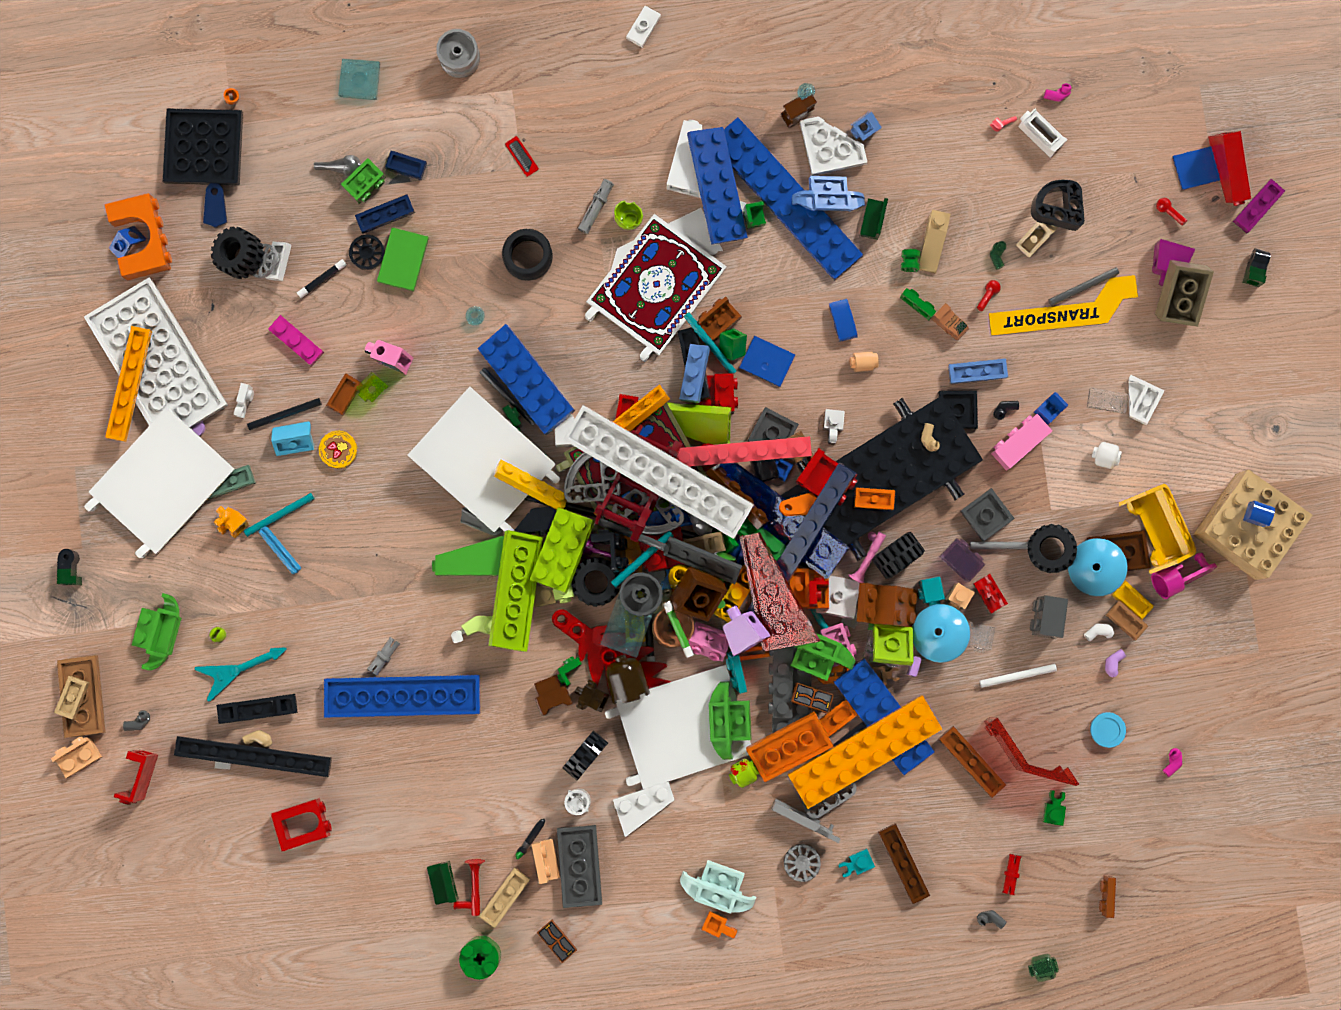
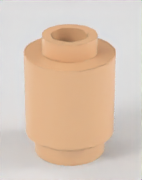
(864, 361)

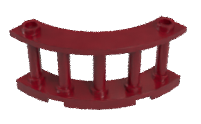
(643, 511)

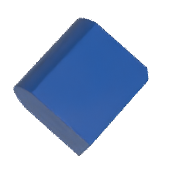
(1259, 514)

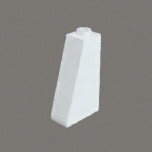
(682, 172)

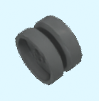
(645, 583)

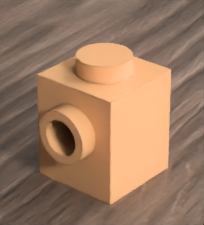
(959, 596)

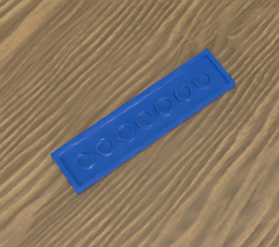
(401, 696)

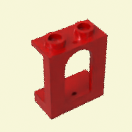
(313, 806)

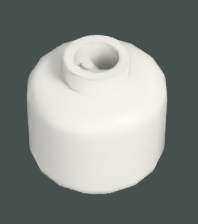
(1107, 455)

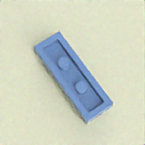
(978, 371)
(694, 373)

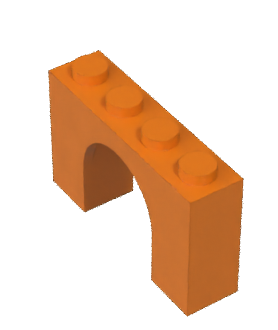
(154, 256)

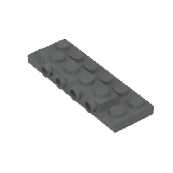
(782, 687)

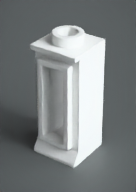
(1037, 137)

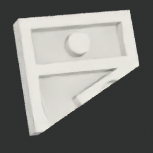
(1142, 399)

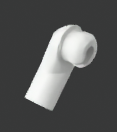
(1099, 629)

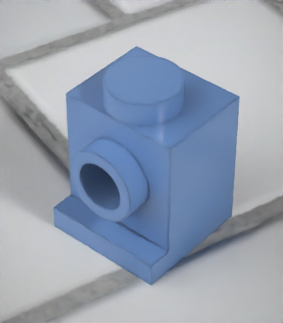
(872, 126)

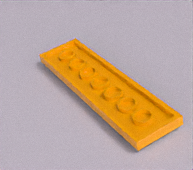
(865, 751)

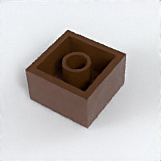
(698, 594)

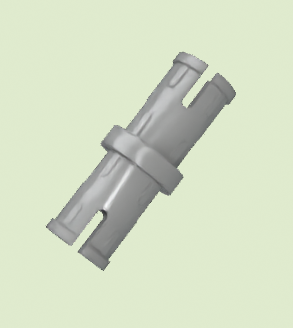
(383, 656)

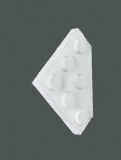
(829, 147)

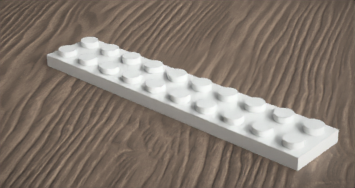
(658, 471)

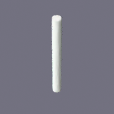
(1017, 675)

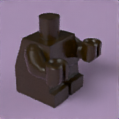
(591, 697)

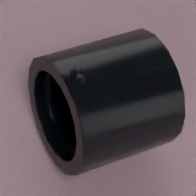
(765, 469)

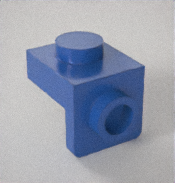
(1051, 408)

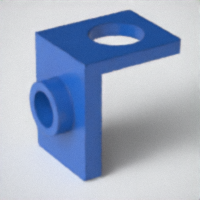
(123, 241)

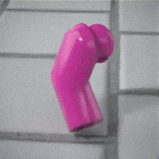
(1058, 95)
(1175, 762)

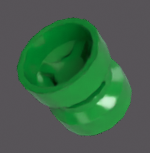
(910, 260)

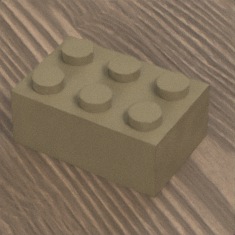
(1184, 293)

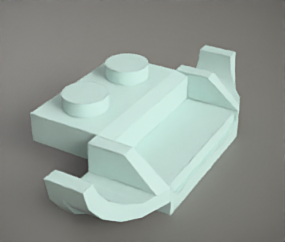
(718, 888)

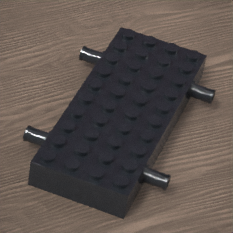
(902, 464)

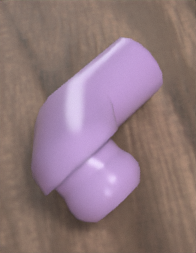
(1111, 664)

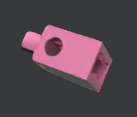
(389, 356)

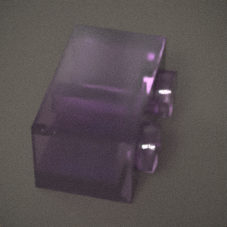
(962, 560)

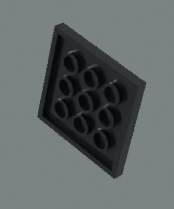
(202, 146)

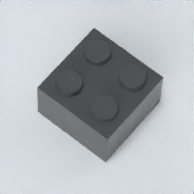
(1049, 617)

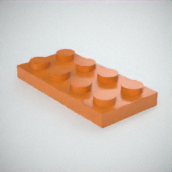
(789, 746)

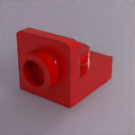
(814, 594)

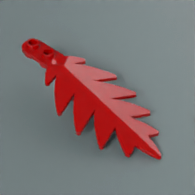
(601, 656)

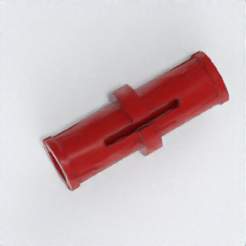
(1011, 874)

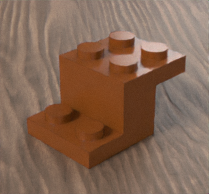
(886, 605)

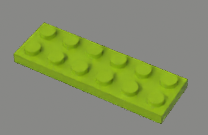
(515, 592)

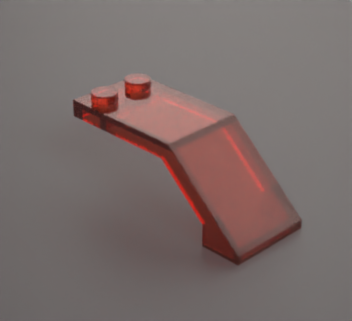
(996, 729)

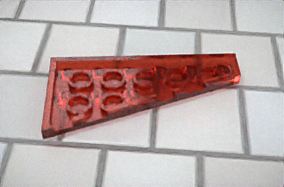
(773, 598)

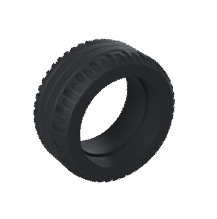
(521, 236)

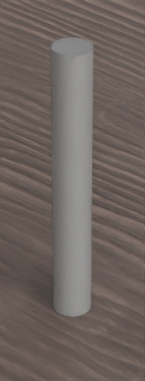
(998, 545)

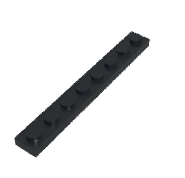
(253, 756)

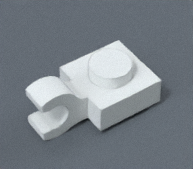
(833, 422)

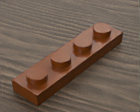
(972, 762)

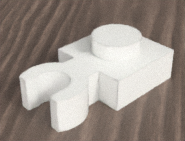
(244, 396)

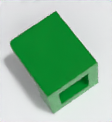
(754, 214)
(733, 344)

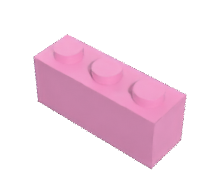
(1021, 441)

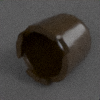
(626, 680)

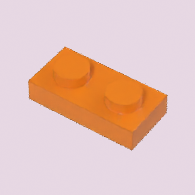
(874, 498)
(838, 717)

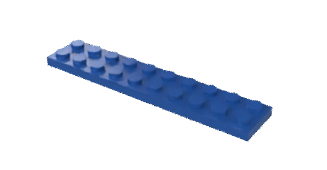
(775, 188)

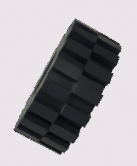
(585, 755)

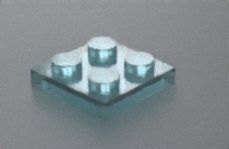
(359, 79)

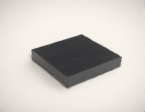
(963, 407)

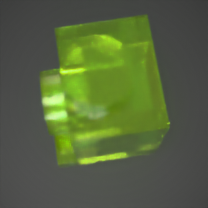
(371, 380)

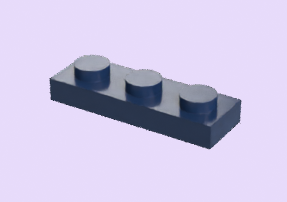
(384, 214)

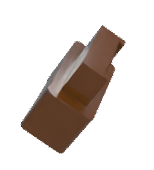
(797, 110)
(551, 694)

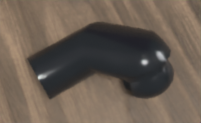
(1003, 407)

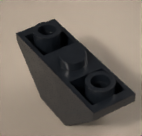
(537, 521)

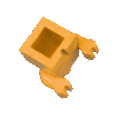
(231, 520)

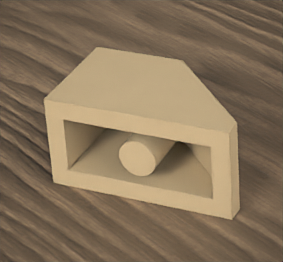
(1035, 238)

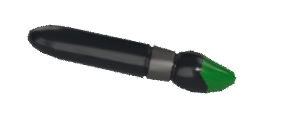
(530, 838)

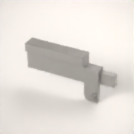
(803, 819)

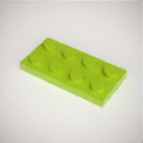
(562, 550)

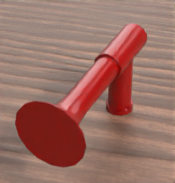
(474, 904)

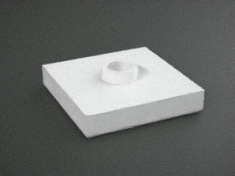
(842, 598)

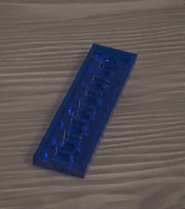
(826, 550)

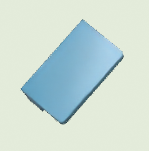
(292, 438)

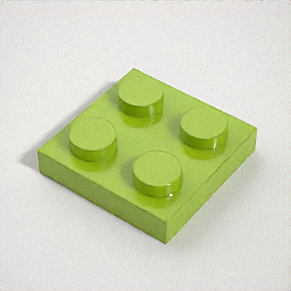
(893, 644)

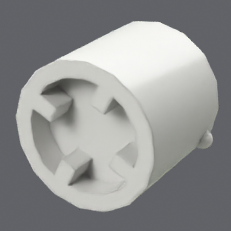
(577, 801)

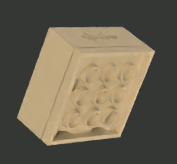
(1246, 545)

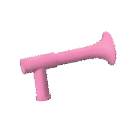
(877, 542)

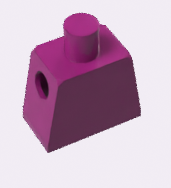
(1166, 251)

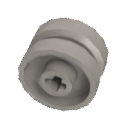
(458, 53)

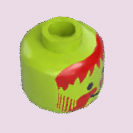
(743, 773)

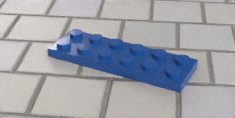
(717, 185)
(526, 379)
(873, 702)

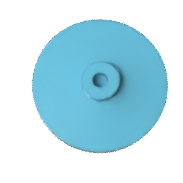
(1108, 729)

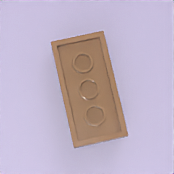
(90, 714)

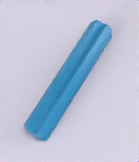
(279, 550)

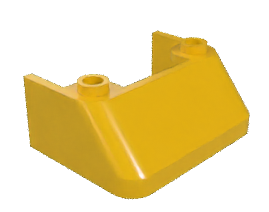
(1163, 525)

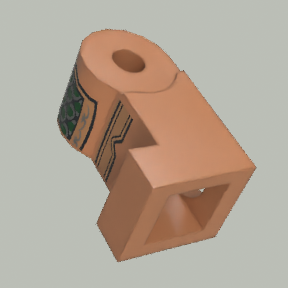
(950, 322)

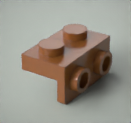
(719, 318)

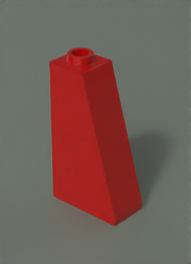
(1231, 166)

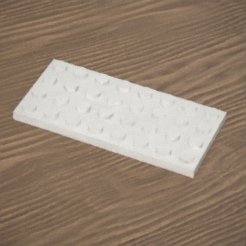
(172, 369)

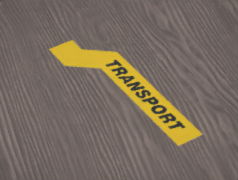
(1067, 315)

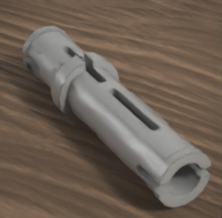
(599, 200)

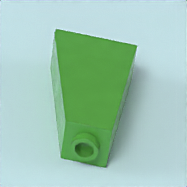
(472, 560)

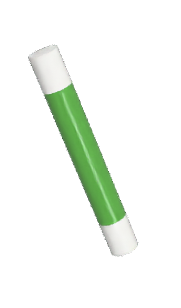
(678, 629)

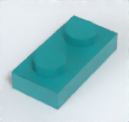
(737, 680)

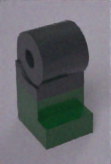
(1257, 268)
(67, 568)

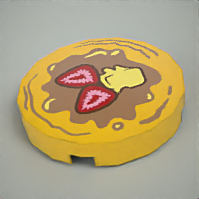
(338, 449)

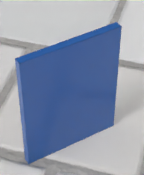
(1196, 168)
(767, 361)

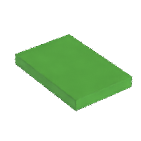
(403, 259)

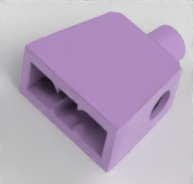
(743, 631)

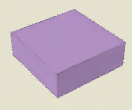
(913, 670)

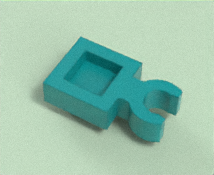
(859, 862)

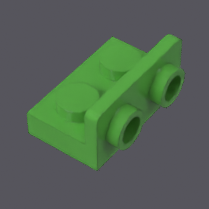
(364, 181)

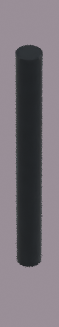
(506, 394)
(283, 414)

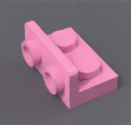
(840, 634)
(709, 642)

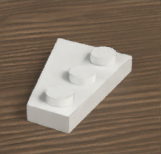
(642, 805)

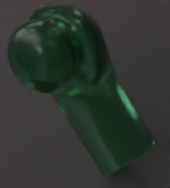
(996, 253)

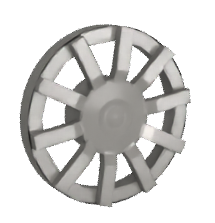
(267, 261)
(802, 862)

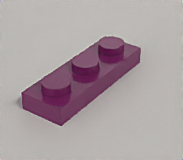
(1258, 206)

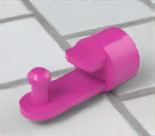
(1170, 582)

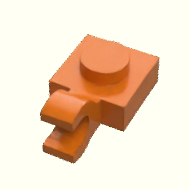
(716, 925)

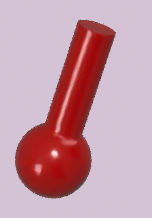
(1165, 205)
(992, 288)

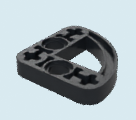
(1070, 217)

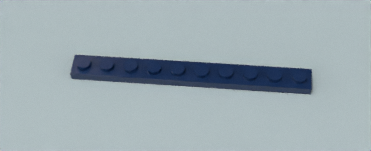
(814, 521)

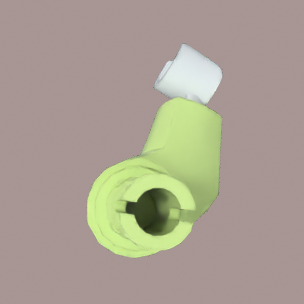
(476, 624)

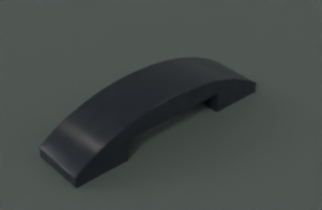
(257, 709)

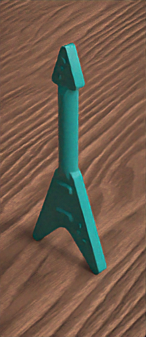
(225, 674)

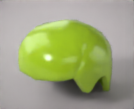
(628, 215)

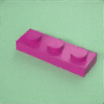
(296, 340)

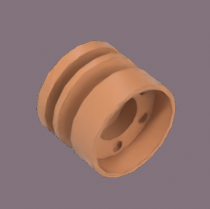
(667, 638)

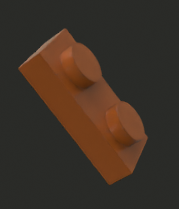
(1107, 904)

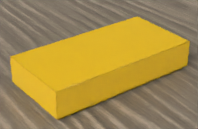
(1133, 600)

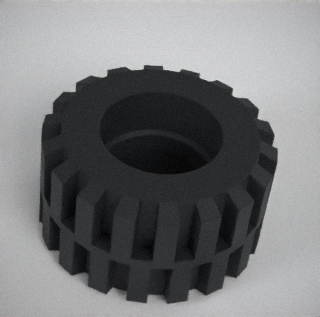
(226, 247)
(1064, 536)
(898, 555)
(579, 586)

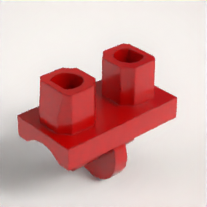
(990, 593)

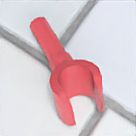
(997, 124)

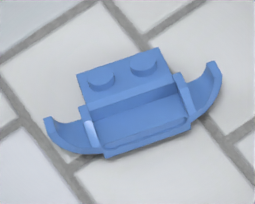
(829, 194)

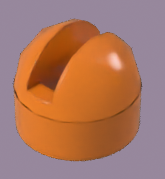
(235, 94)

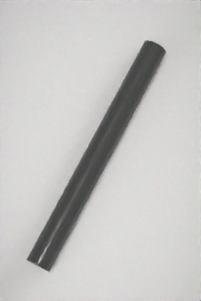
(1084, 286)
(625, 531)

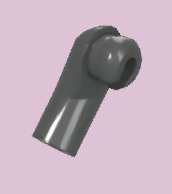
(139, 723)
(989, 917)

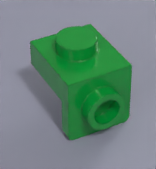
(569, 665)

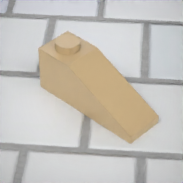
(933, 240)

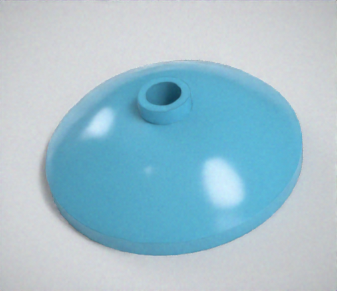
(1111, 572)
(954, 634)

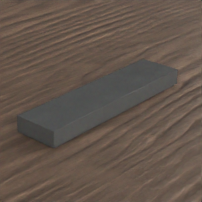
(702, 560)

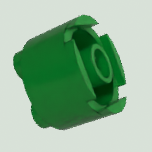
(474, 967)

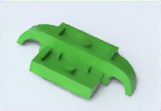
(158, 632)
(820, 657)
(728, 721)

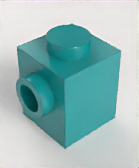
(931, 591)

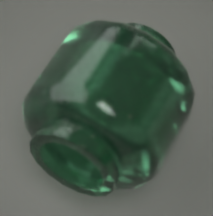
(1043, 967)

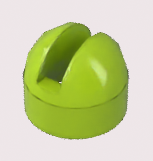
(220, 636)

